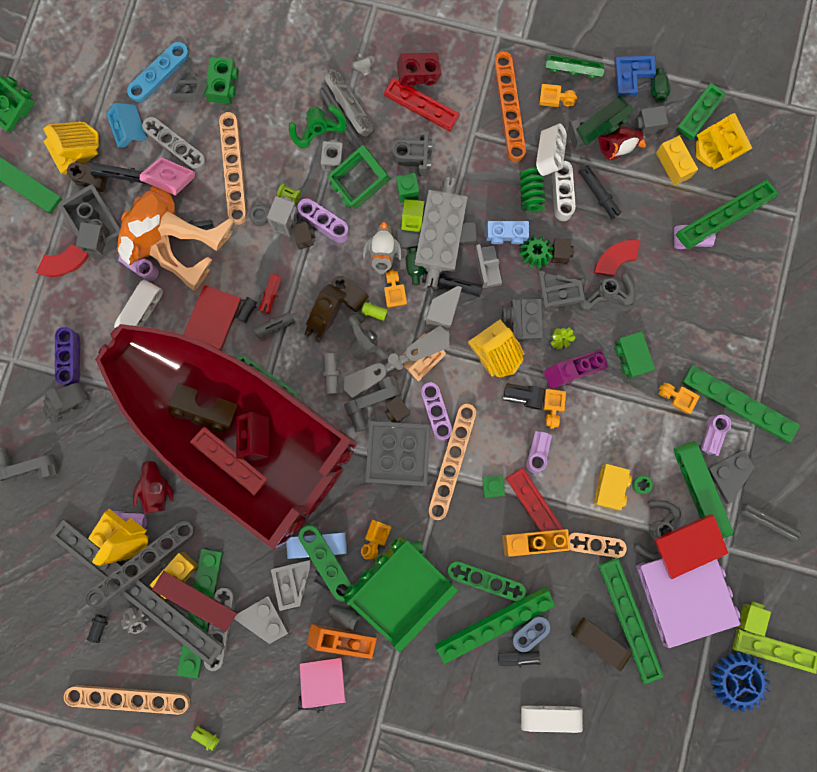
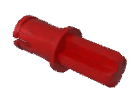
(270, 293)

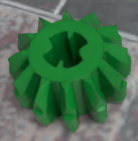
(534, 244)

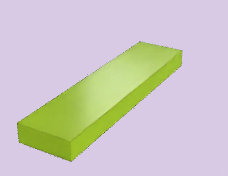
(775, 651)

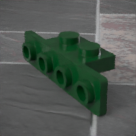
(605, 120)

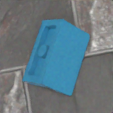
(125, 124)

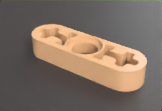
(611, 541)

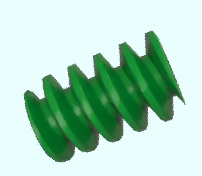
(531, 190)

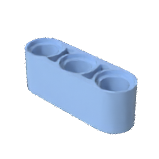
(336, 542)

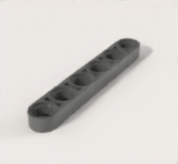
(138, 561)

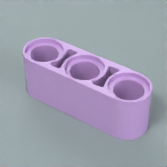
(318, 213)
(430, 403)

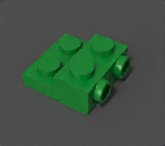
(13, 103)

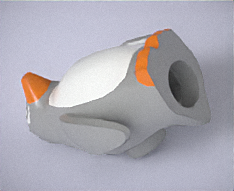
(382, 248)

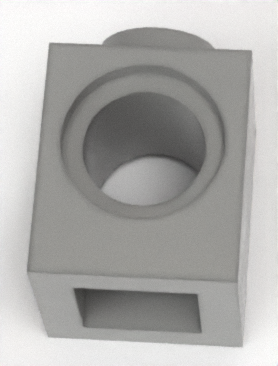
(332, 146)

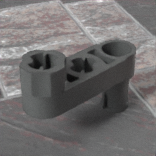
(388, 390)
(44, 465)

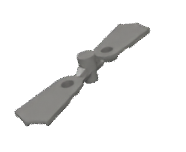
(427, 345)

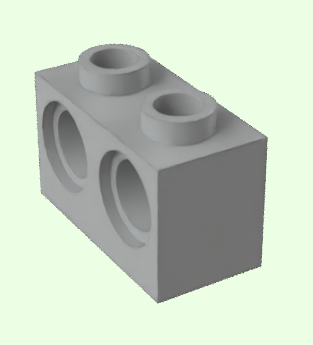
(283, 215)

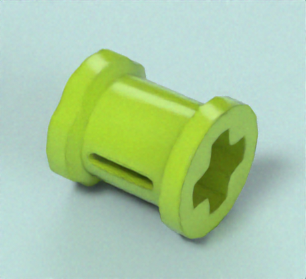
(290, 193)

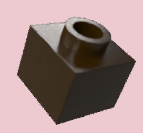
(303, 235)
(562, 251)
(396, 410)

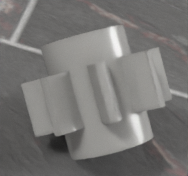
(134, 620)

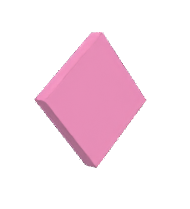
(167, 176)
(322, 683)

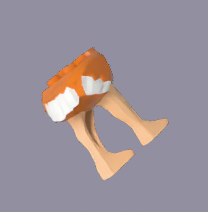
(146, 234)

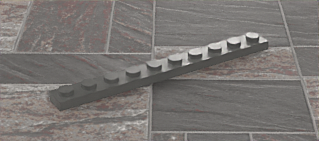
(141, 595)

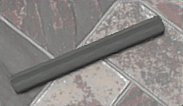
(350, 132)

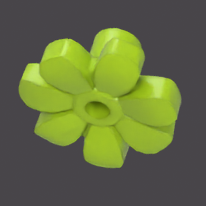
(562, 337)

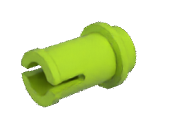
(374, 311)
(205, 738)

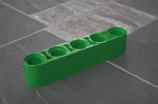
(701, 485)

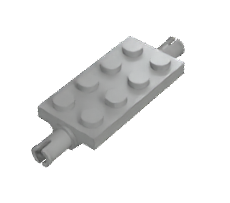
(440, 232)

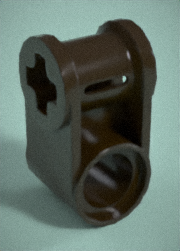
(85, 179)
(355, 296)

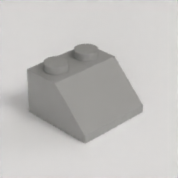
(442, 309)

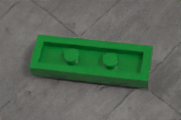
(574, 66)
(701, 111)

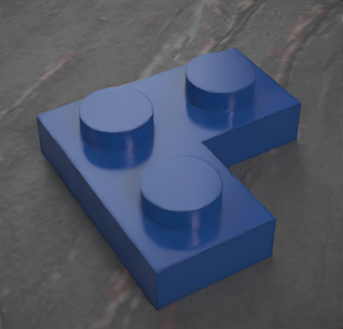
(629, 69)

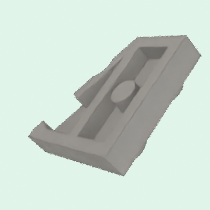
(290, 584)
(263, 620)

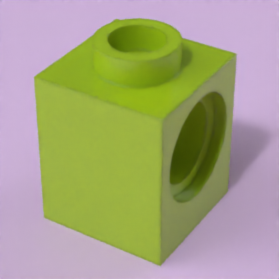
(412, 215)
(754, 618)

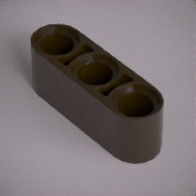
(601, 644)

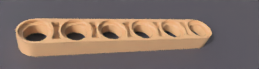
(230, 168)
(451, 461)
(127, 699)

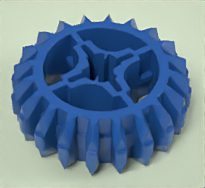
(744, 674)

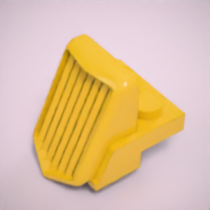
(722, 142)
(71, 143)
(498, 350)
(117, 538)

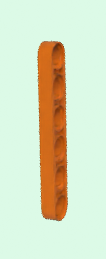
(512, 106)

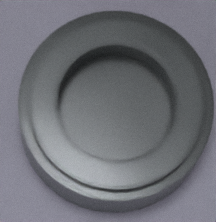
(258, 215)

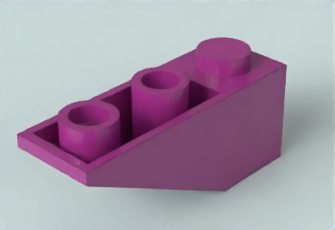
(575, 369)

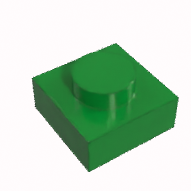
(493, 486)

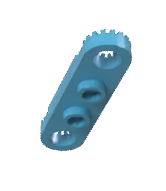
(158, 72)

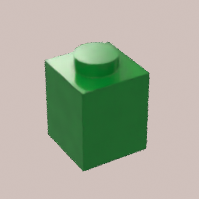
(407, 187)

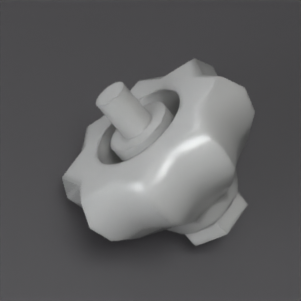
(363, 64)

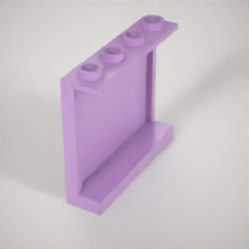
(689, 604)

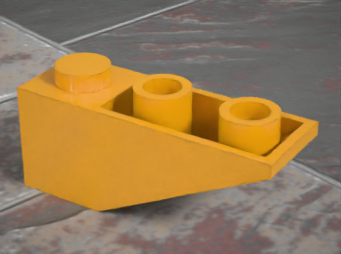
(536, 542)

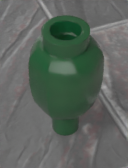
(660, 86)
(412, 269)

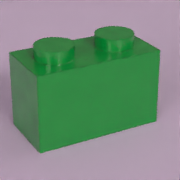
(634, 355)

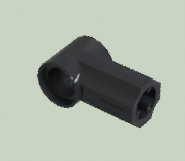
(529, 396)

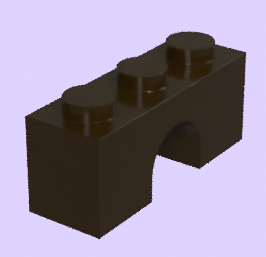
(184, 406)

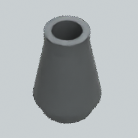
(345, 617)

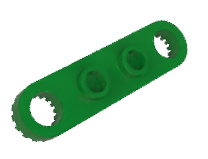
(324, 561)

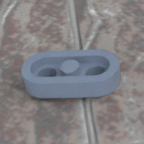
(532, 635)

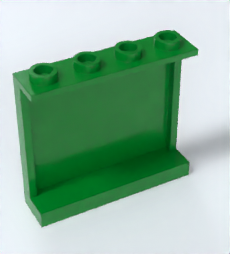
(400, 593)

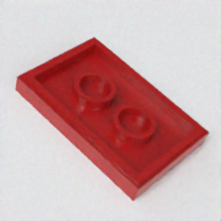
(212, 317)
(691, 546)

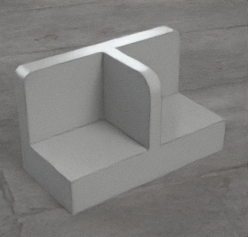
(488, 266)

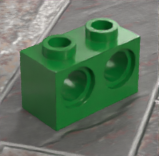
(217, 80)

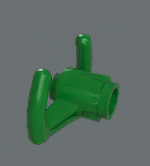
(317, 125)

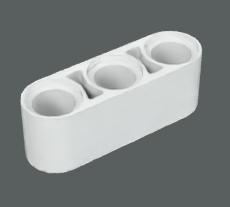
(551, 149)
(563, 200)
(140, 304)
(551, 719)

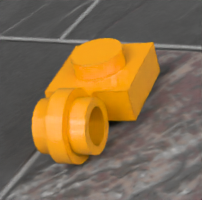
(552, 94)
(394, 294)
(683, 398)
(555, 402)
(377, 535)

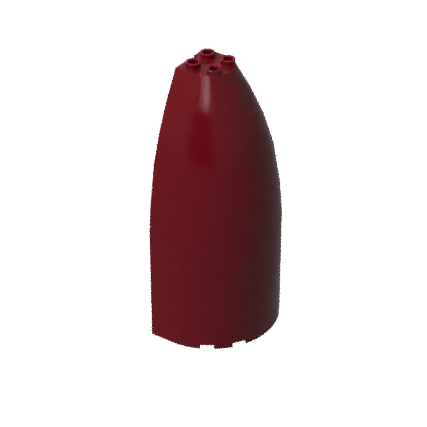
(304, 447)

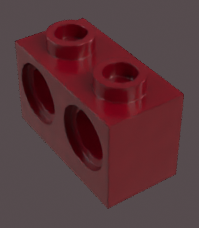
(418, 64)

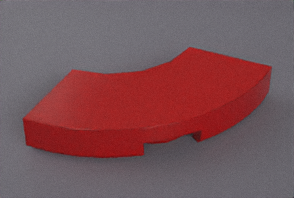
(615, 256)
(63, 263)

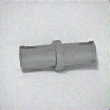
(331, 373)

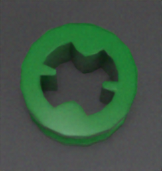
(645, 490)

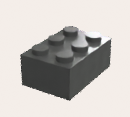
(91, 206)

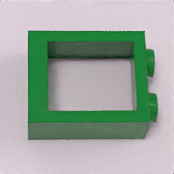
(345, 167)

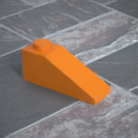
(340, 641)

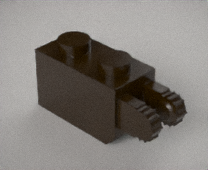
(324, 311)

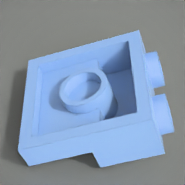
(507, 231)

